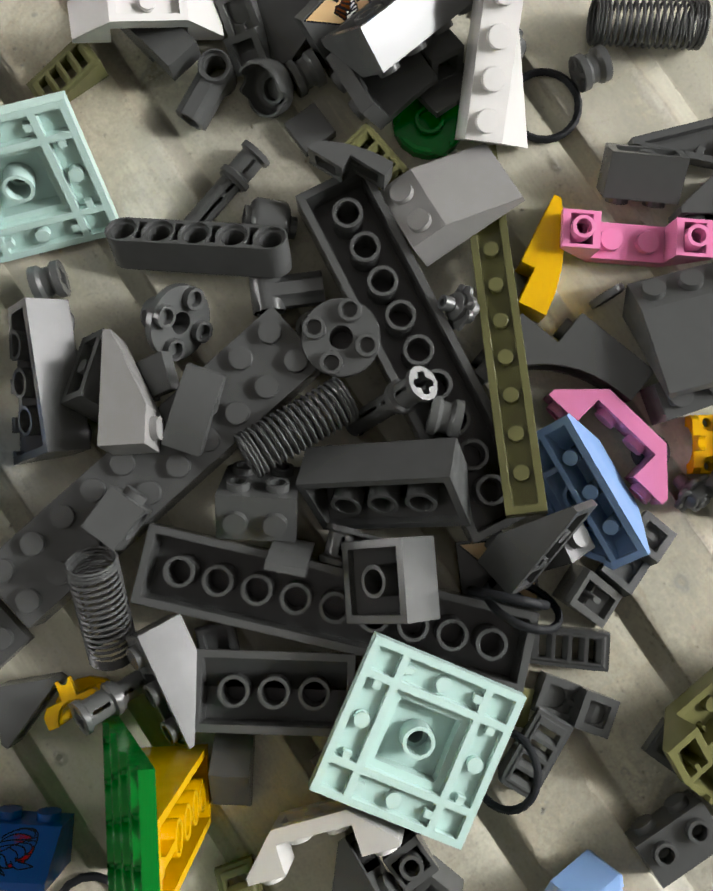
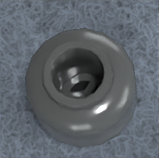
(271, 212)

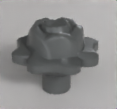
(459, 307)
(692, 493)

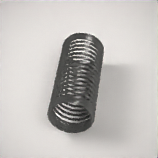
(685, 28)
(335, 396)
(107, 631)

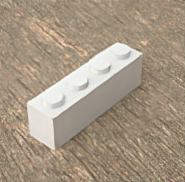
(492, 77)

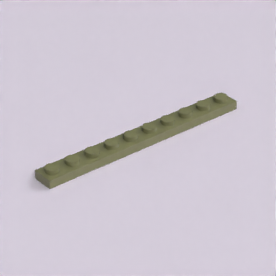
(507, 371)

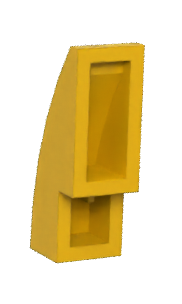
(542, 264)

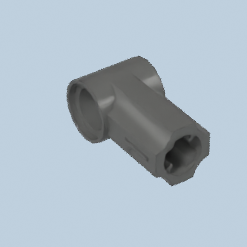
(206, 92)
(286, 292)

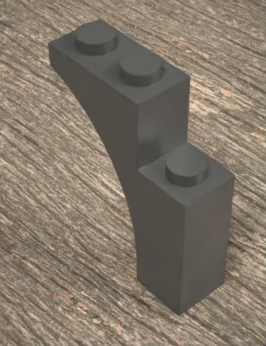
(581, 352)

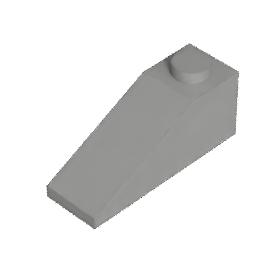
(127, 412)

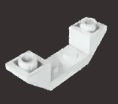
(93, 19)
(329, 816)

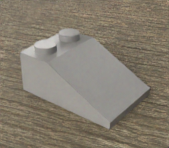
(450, 200)

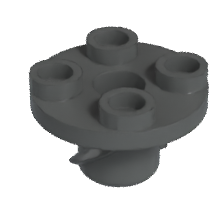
(177, 320)
(341, 337)

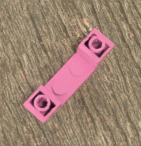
(635, 245)
(647, 478)

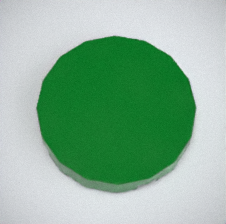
(425, 134)

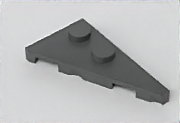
(692, 138)

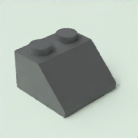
(390, 580)

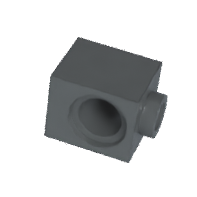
(118, 517)

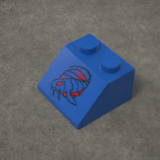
(33, 847)

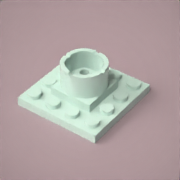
(47, 180)
(417, 741)

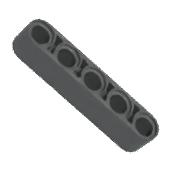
(200, 247)

